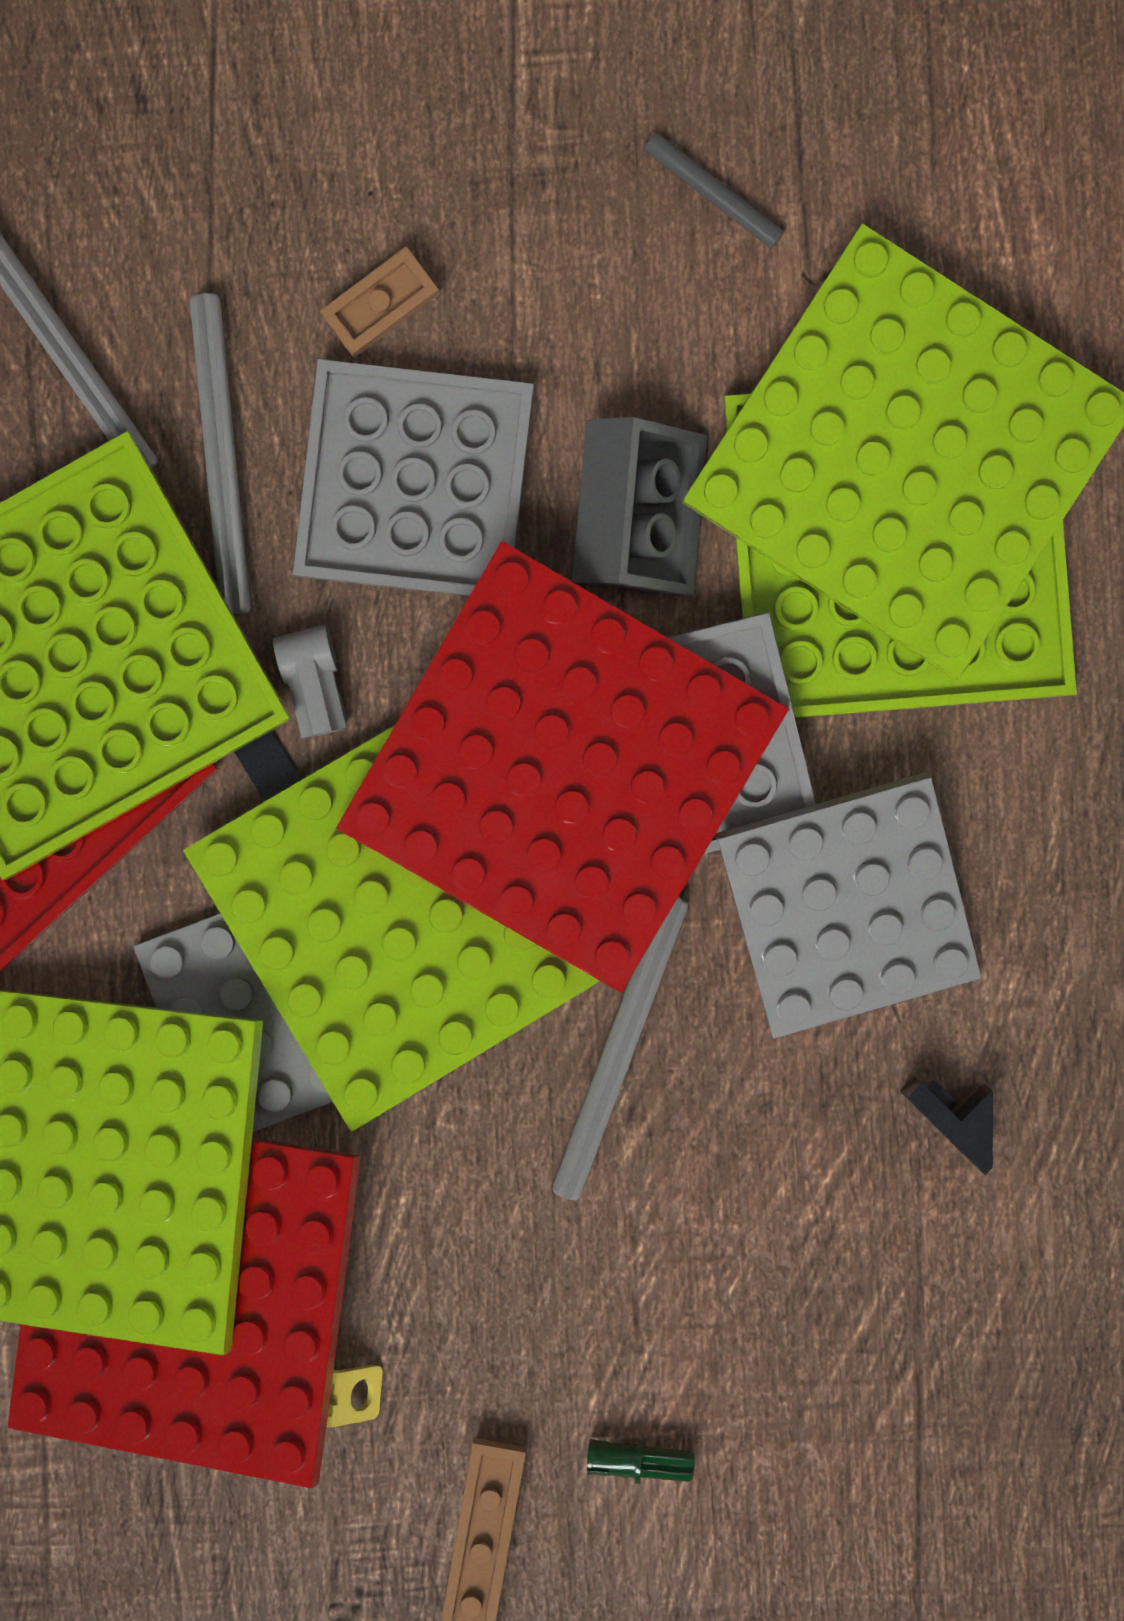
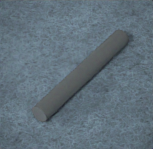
(713, 190)

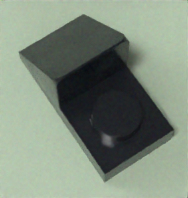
(968, 1128)

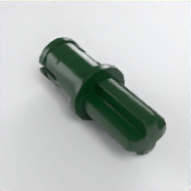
(639, 1462)

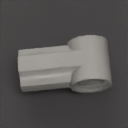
(308, 667)

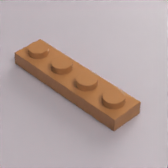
(484, 1531)

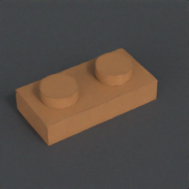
(379, 302)

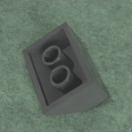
(631, 507)

